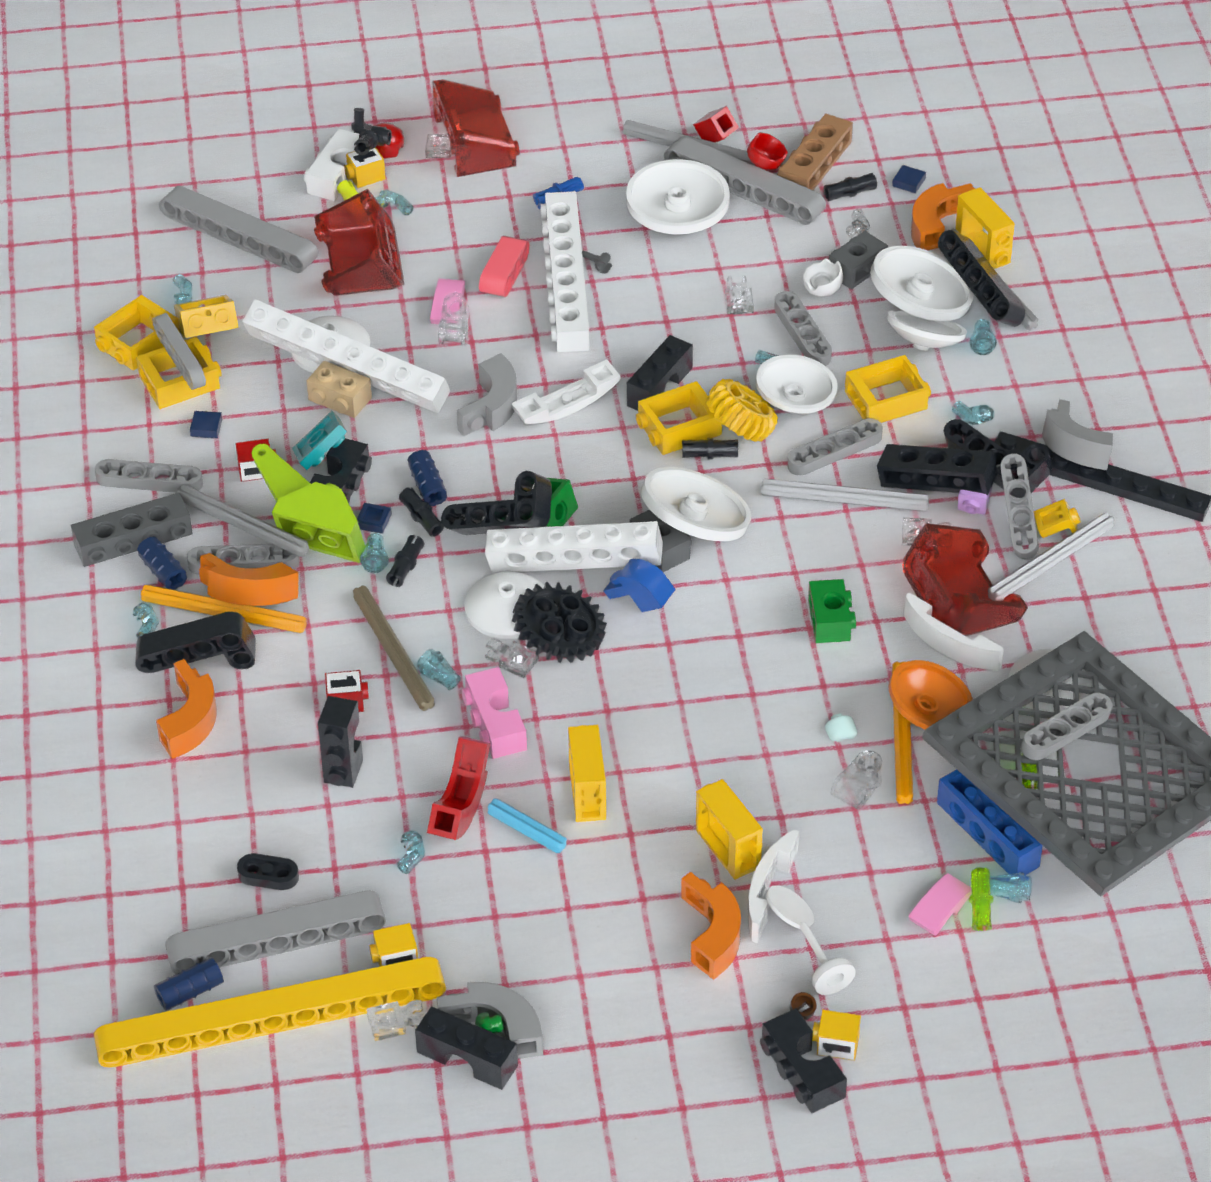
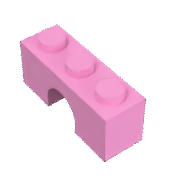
(486, 695)

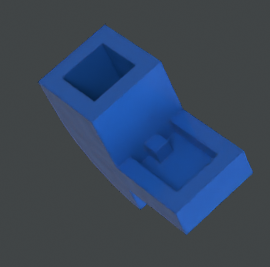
(643, 583)

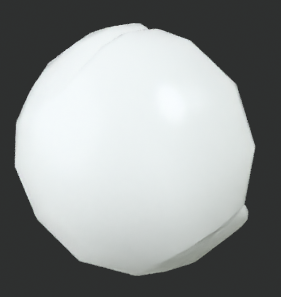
(823, 278)

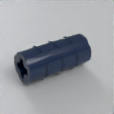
(427, 477)
(162, 563)
(188, 984)

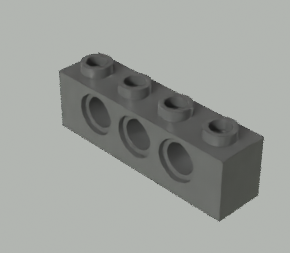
(124, 529)

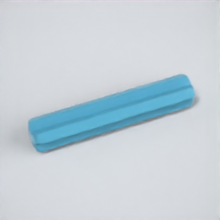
(527, 825)

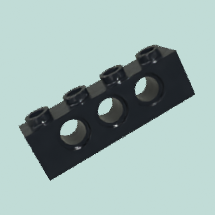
(936, 469)

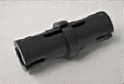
(850, 187)
(709, 448)
(421, 511)
(405, 561)

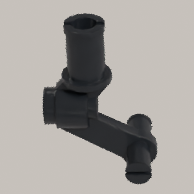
(369, 135)

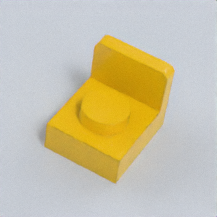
(1056, 518)

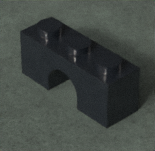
(668, 362)
(346, 466)
(339, 751)
(488, 1054)
(813, 1082)

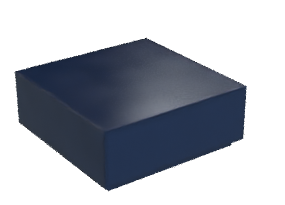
(909, 179)
(206, 424)
(374, 517)

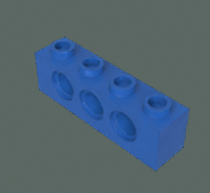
(988, 824)

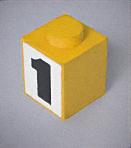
(365, 168)
(393, 945)
(837, 1034)

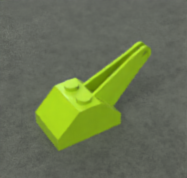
(310, 510)

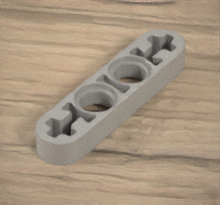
(807, 327)
(179, 351)
(807, 459)
(148, 479)
(1017, 506)
(243, 554)
(1071, 730)

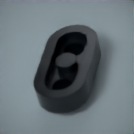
(268, 871)

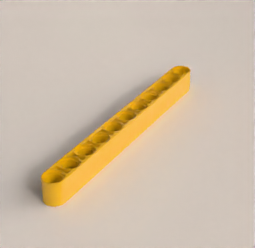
(267, 1012)

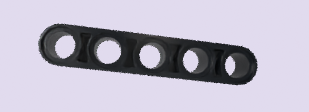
(981, 278)

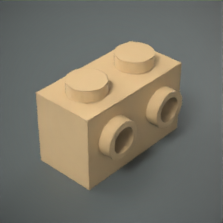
(339, 389)

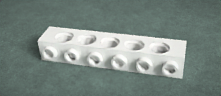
(572, 547)

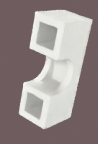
(328, 167)

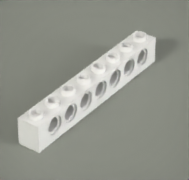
(566, 273)
(321, 345)

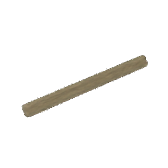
(393, 648)

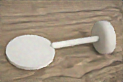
(832, 974)

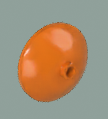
(926, 692)

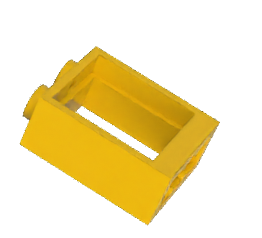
(977, 211)
(136, 312)
(215, 316)
(861, 380)
(176, 389)
(671, 439)
(587, 773)
(728, 828)

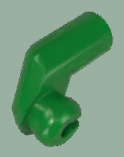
(492, 1024)

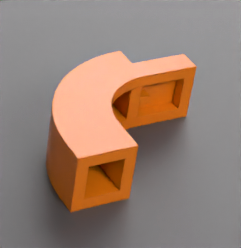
(930, 209)
(248, 585)
(195, 719)
(720, 942)

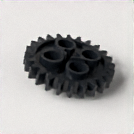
(559, 622)

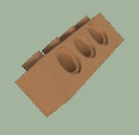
(818, 151)

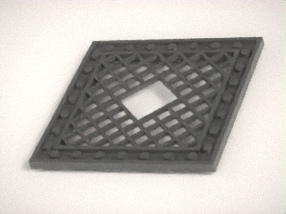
(1094, 866)

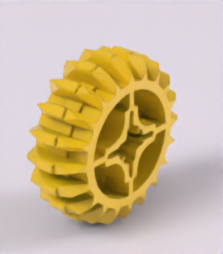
(741, 410)

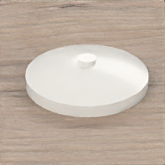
(677, 196)
(921, 283)
(695, 504)

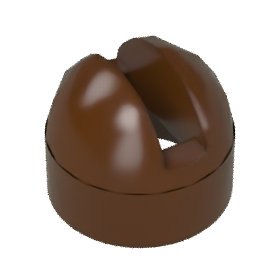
(800, 1000)

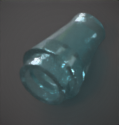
(982, 338)
(374, 556)
(436, 667)
(1011, 887)

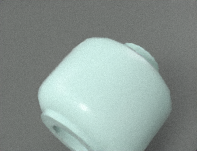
(841, 728)

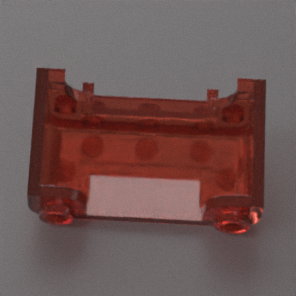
(474, 127)
(359, 246)
(948, 575)

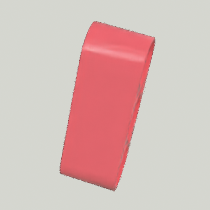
(504, 266)

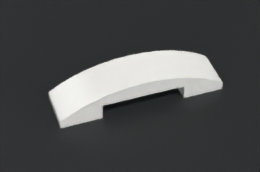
(569, 399)
(976, 653)
(780, 858)

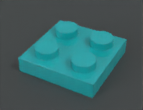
(326, 434)

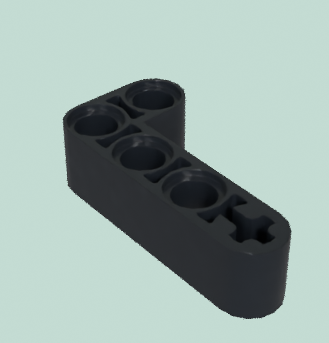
(957, 430)
(495, 512)
(196, 641)

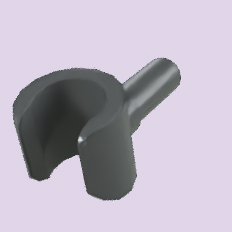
(601, 262)

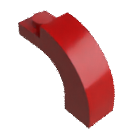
(456, 808)

